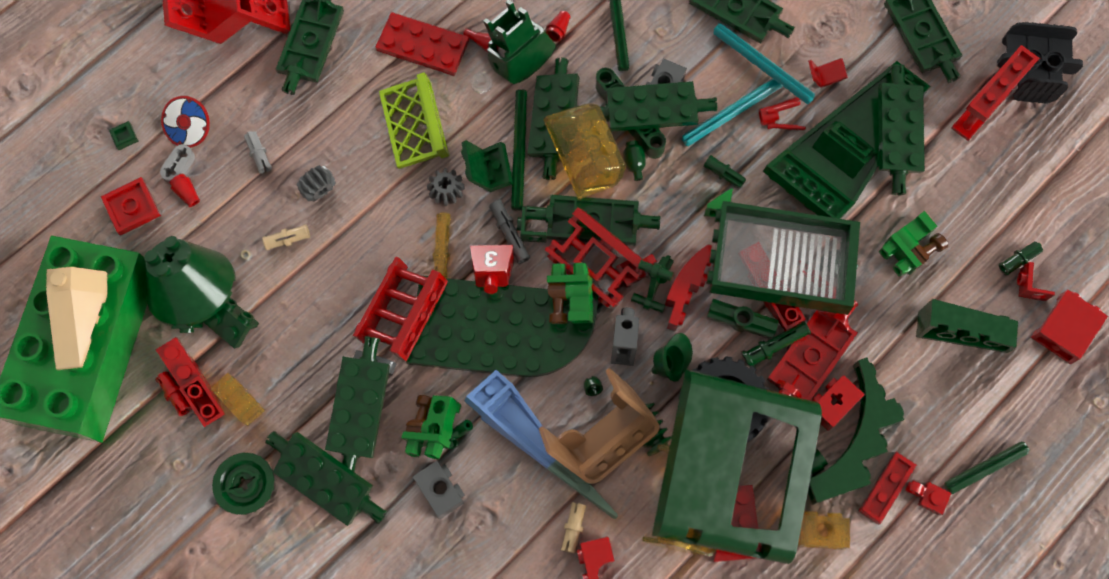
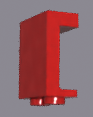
(1070, 327)

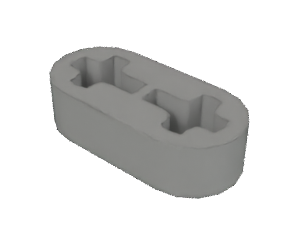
(176, 163)

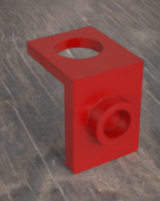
(828, 73)
(1025, 282)

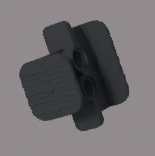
(1052, 46)

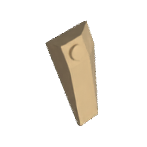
(74, 307)

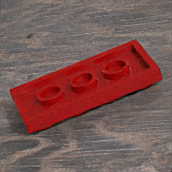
(422, 43)

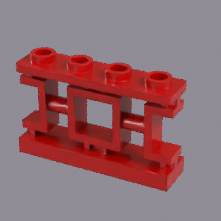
(607, 245)

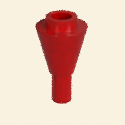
(479, 38)

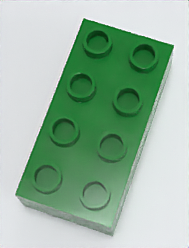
(75, 399)

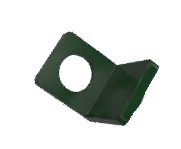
(526, 236)

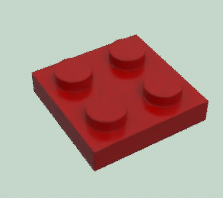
(130, 206)

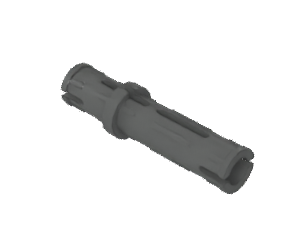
(506, 225)

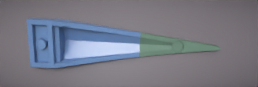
(509, 415)

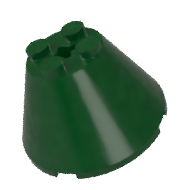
(186, 282)

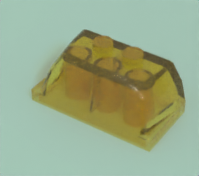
(586, 149)

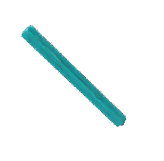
(764, 64)
(730, 112)

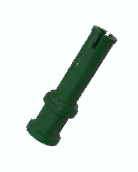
(765, 350)

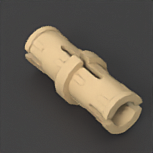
(272, 240)
(573, 527)

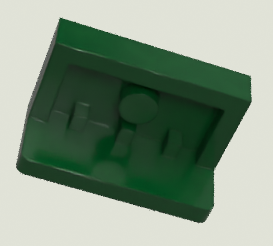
(232, 323)

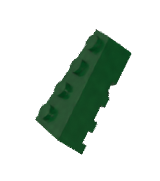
(966, 327)

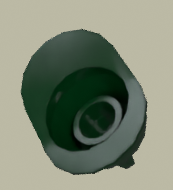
(673, 358)

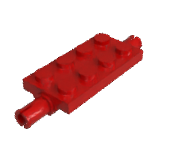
(813, 356)

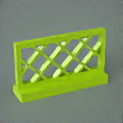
(429, 112)

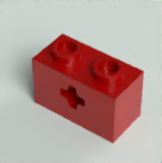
(847, 397)

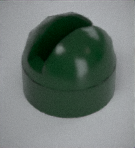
(593, 391)

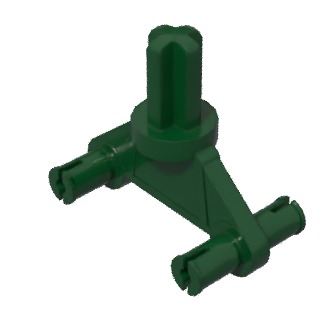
(659, 275)

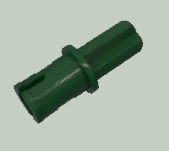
(724, 171)
(1020, 258)

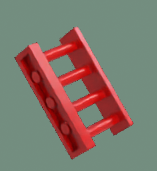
(994, 92)
(417, 318)

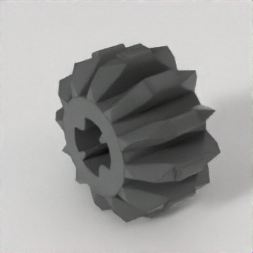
(316, 183)
(438, 184)

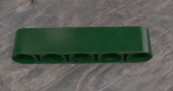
(644, 138)

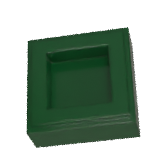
(123, 135)

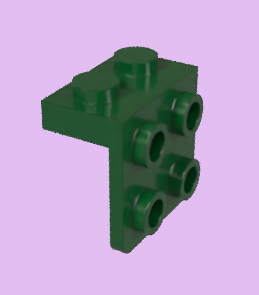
(487, 166)

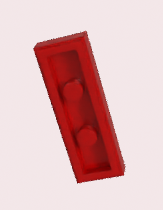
(887, 488)

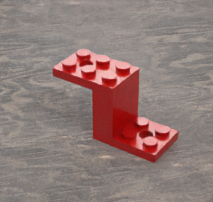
(223, 18)

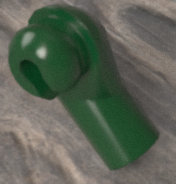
(458, 431)

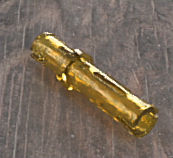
(441, 253)

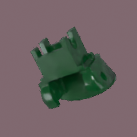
(522, 39)

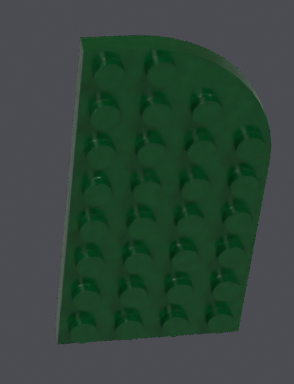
(499, 332)

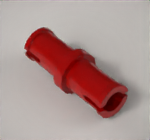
(173, 393)

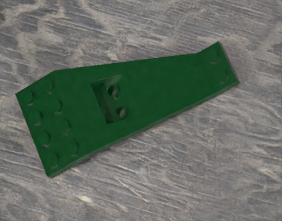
(838, 155)

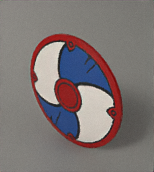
(185, 121)

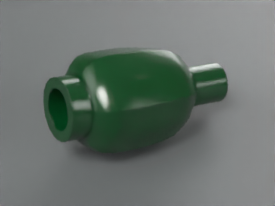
(634, 159)

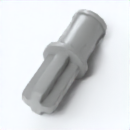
(257, 152)

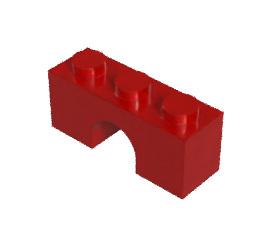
(595, 555)

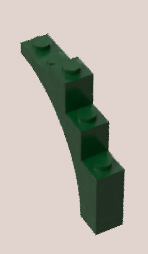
(867, 442)

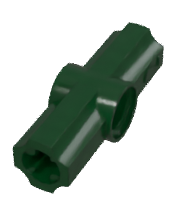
(756, 324)

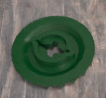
(229, 476)

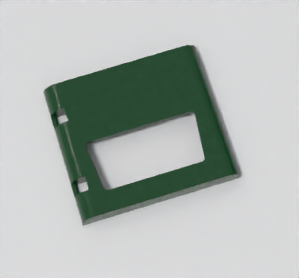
(708, 462)

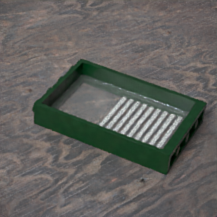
(784, 257)

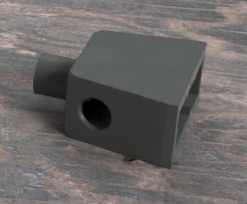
(625, 337)

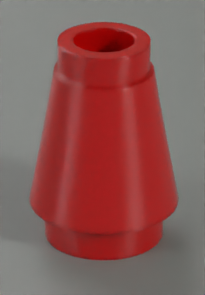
(557, 27)
(184, 189)

